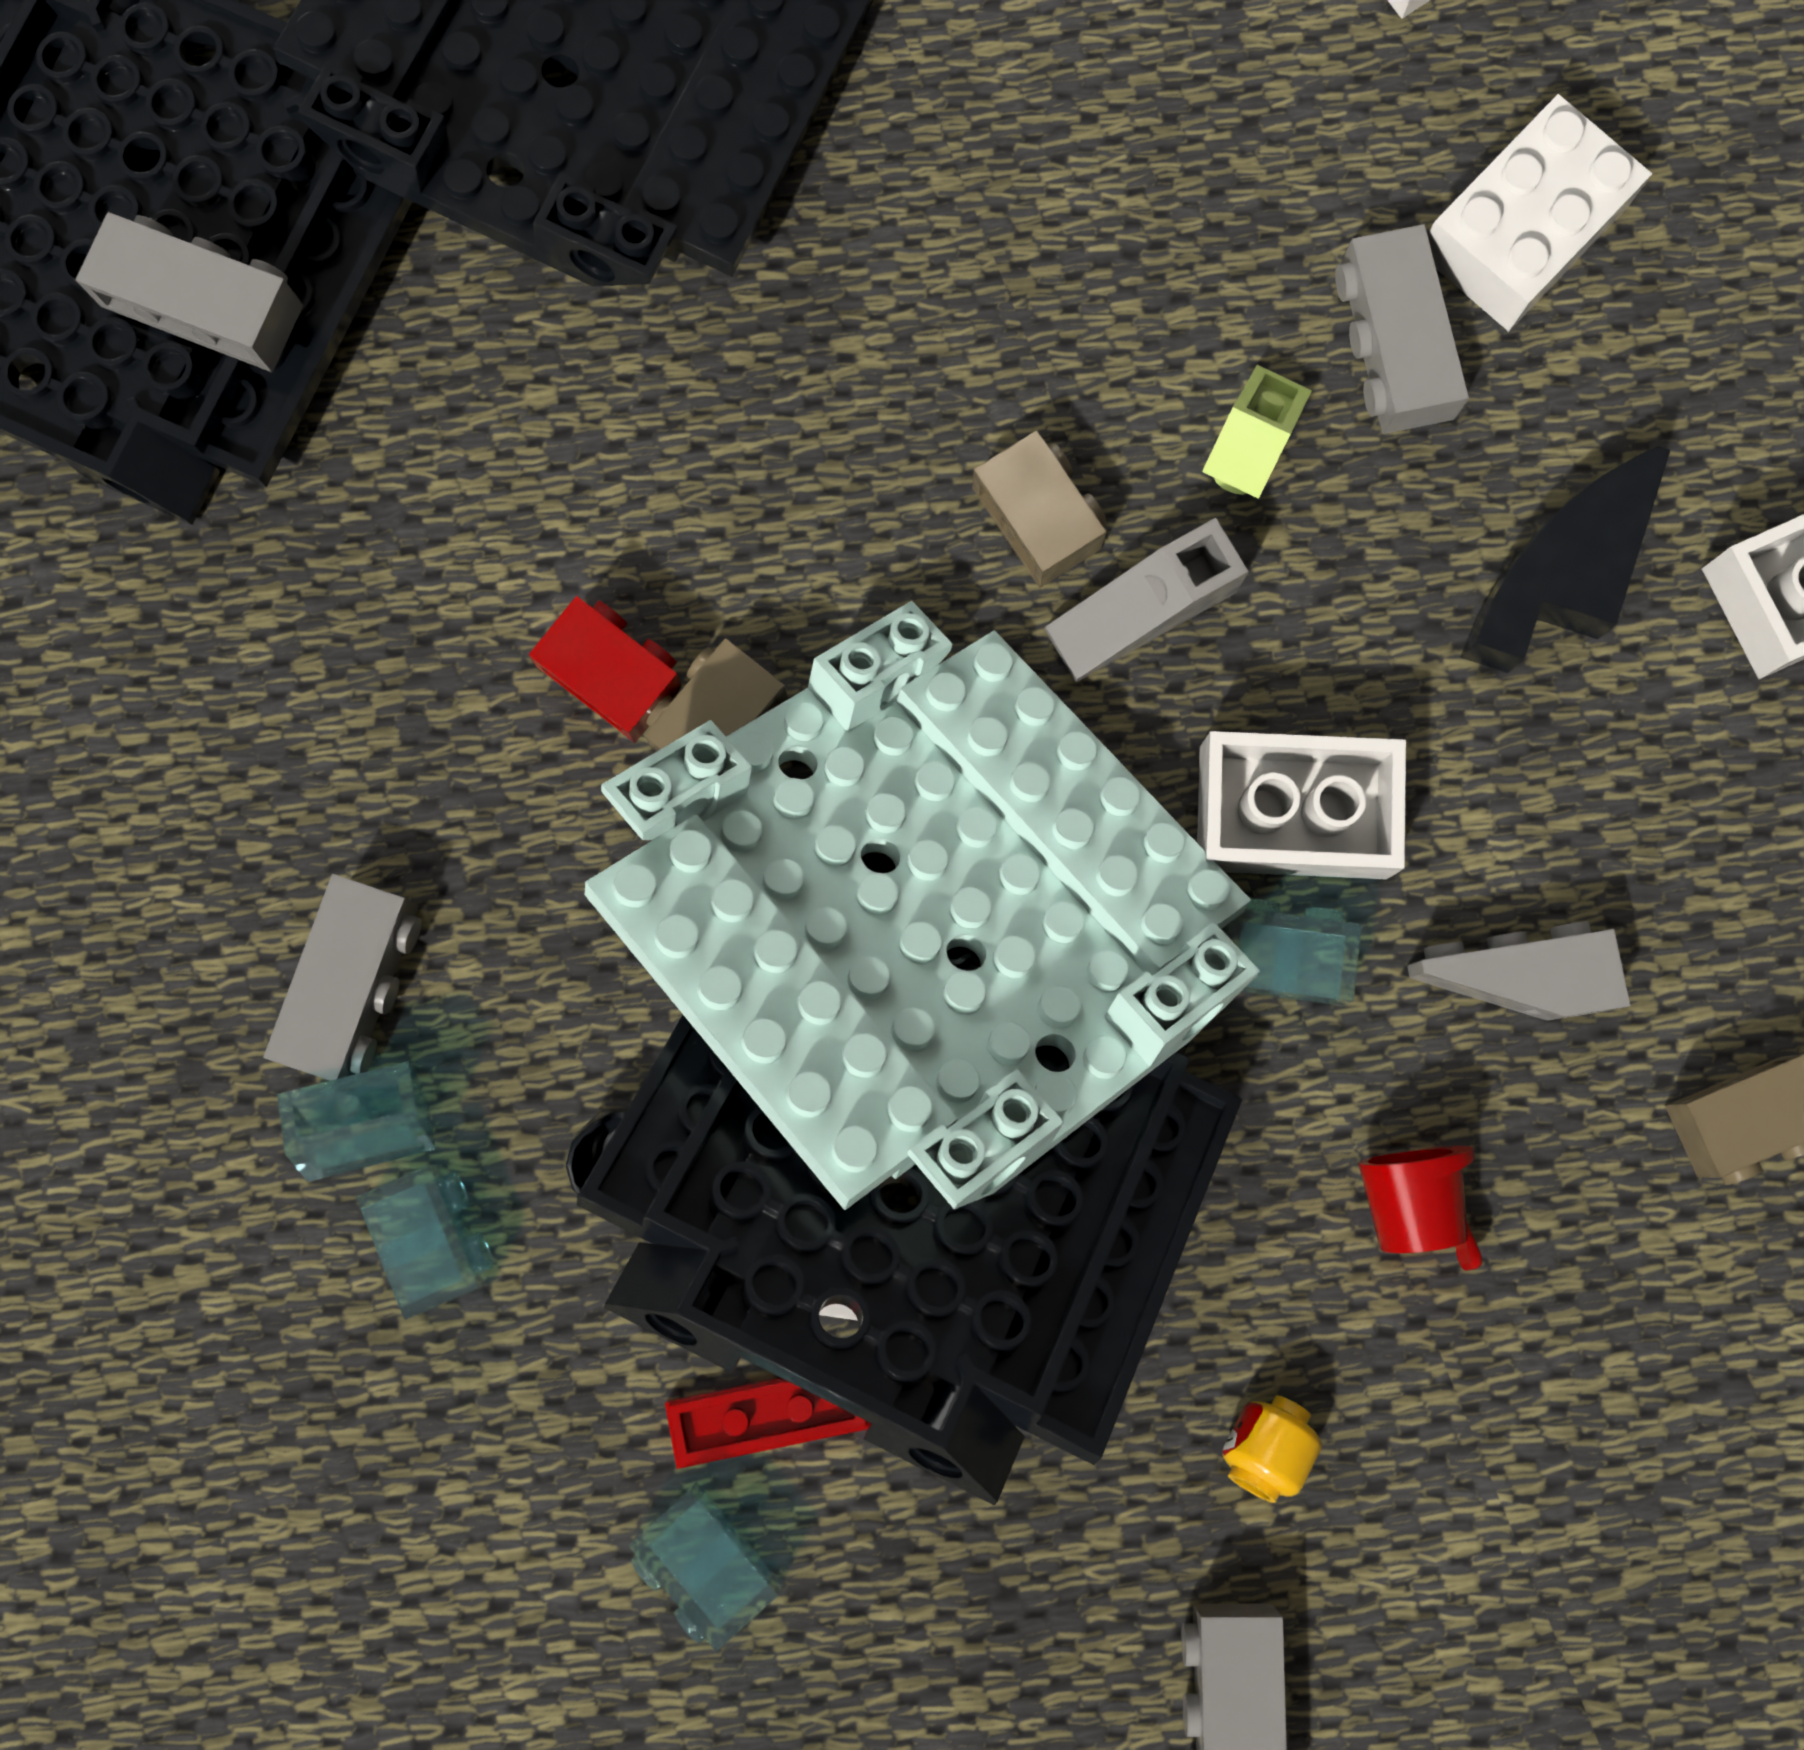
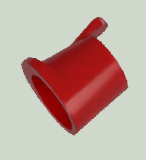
(1421, 1201)

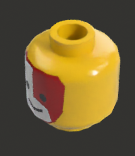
(1272, 1448)

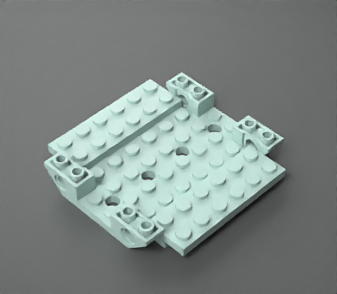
(837, 979)

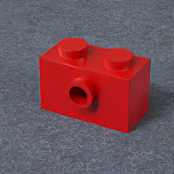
(605, 666)

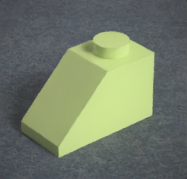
(1256, 432)

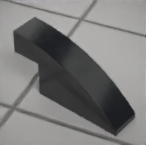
(1573, 567)

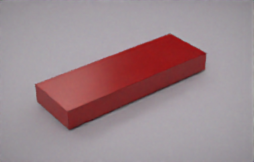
(752, 1421)

